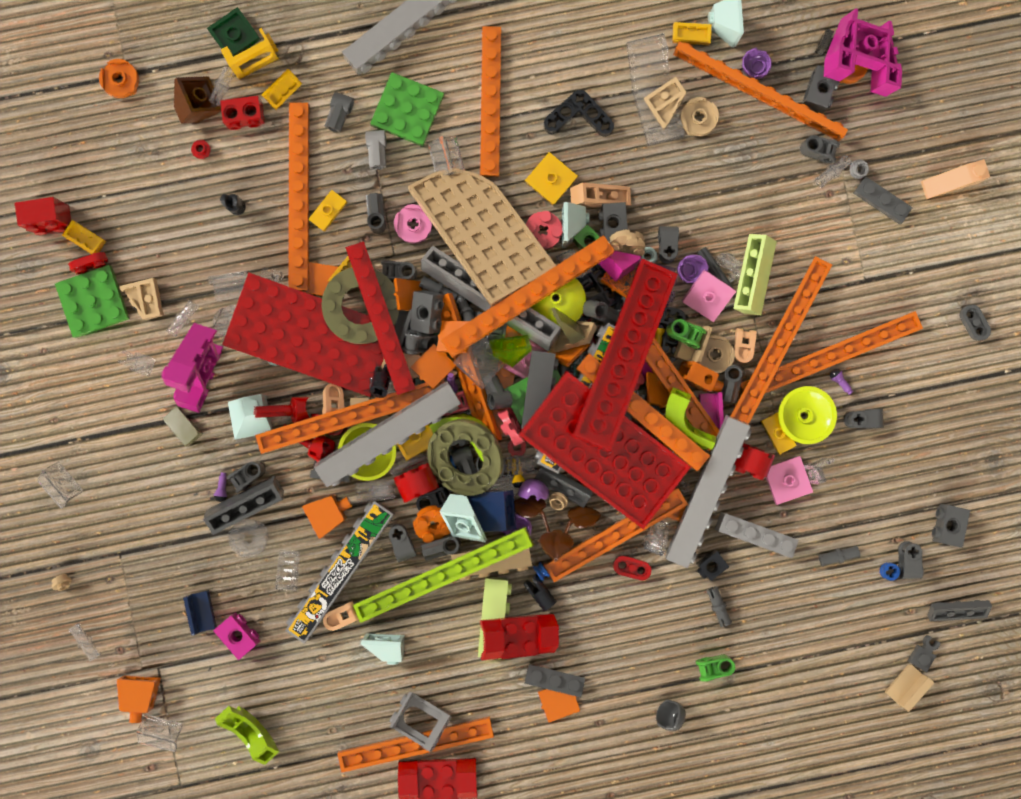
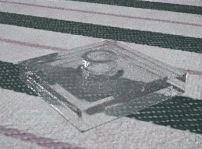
(479, 363)

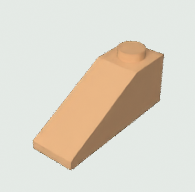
(956, 179)
(594, 195)

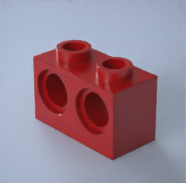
(242, 107)

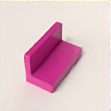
(713, 406)

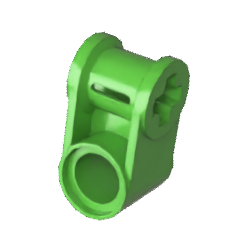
(689, 334)
(713, 667)

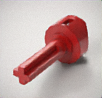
(296, 410)
(318, 448)

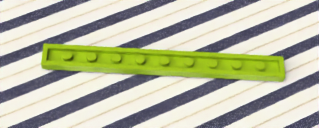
(443, 574)

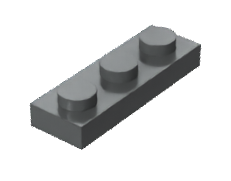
(882, 200)
(560, 483)
(959, 610)
(554, 680)

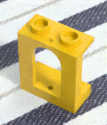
(235, 61)

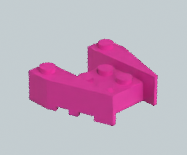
(868, 47)
(192, 367)

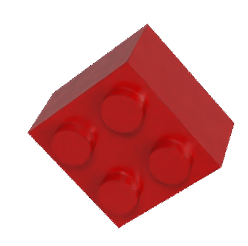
(43, 215)

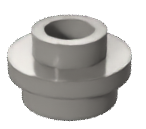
(863, 169)

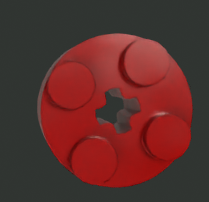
(754, 461)
(416, 482)

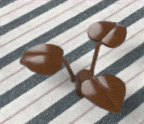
(556, 542)

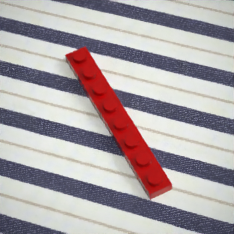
(380, 318)

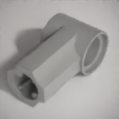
(376, 147)

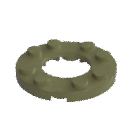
(333, 312)
(442, 467)

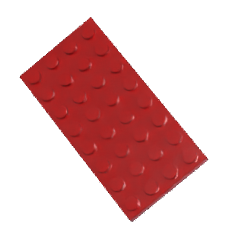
(291, 332)
(630, 478)

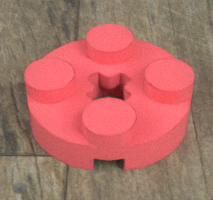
(547, 220)
(510, 425)

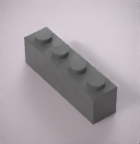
(539, 382)
(243, 505)

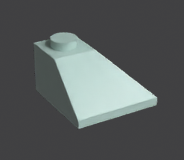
(727, 21)
(573, 221)
(243, 417)
(461, 518)
(385, 647)

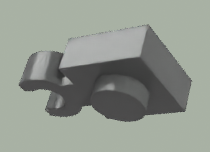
(922, 656)

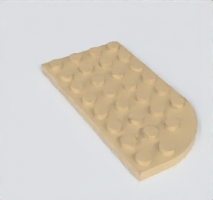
(482, 232)

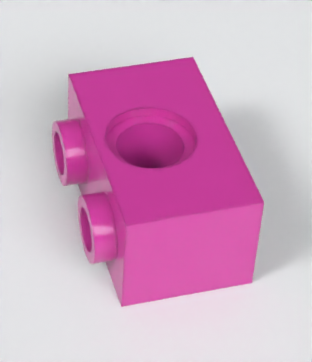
(226, 633)

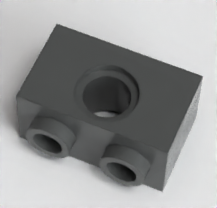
(813, 97)
(614, 212)
(422, 303)
(959, 519)

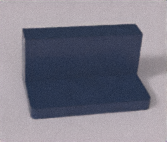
(199, 612)

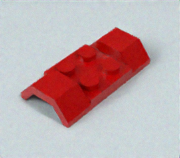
(519, 636)
(437, 779)

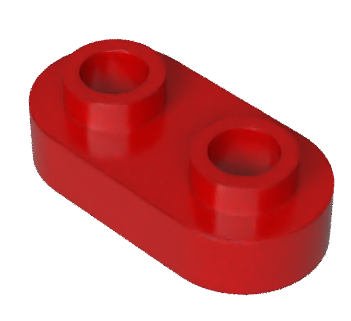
(94, 260)
(631, 568)

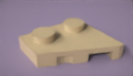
(665, 101)
(145, 298)
(563, 343)

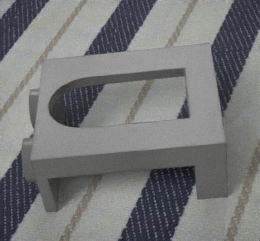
(398, 723)

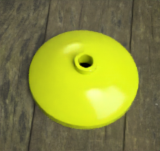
(570, 303)
(819, 410)
(382, 463)

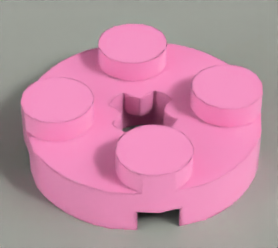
(405, 232)

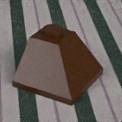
(192, 99)

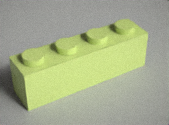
(755, 274)
(494, 602)

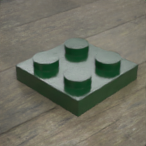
(234, 32)

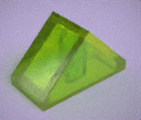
(511, 349)

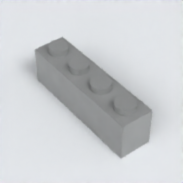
(756, 534)

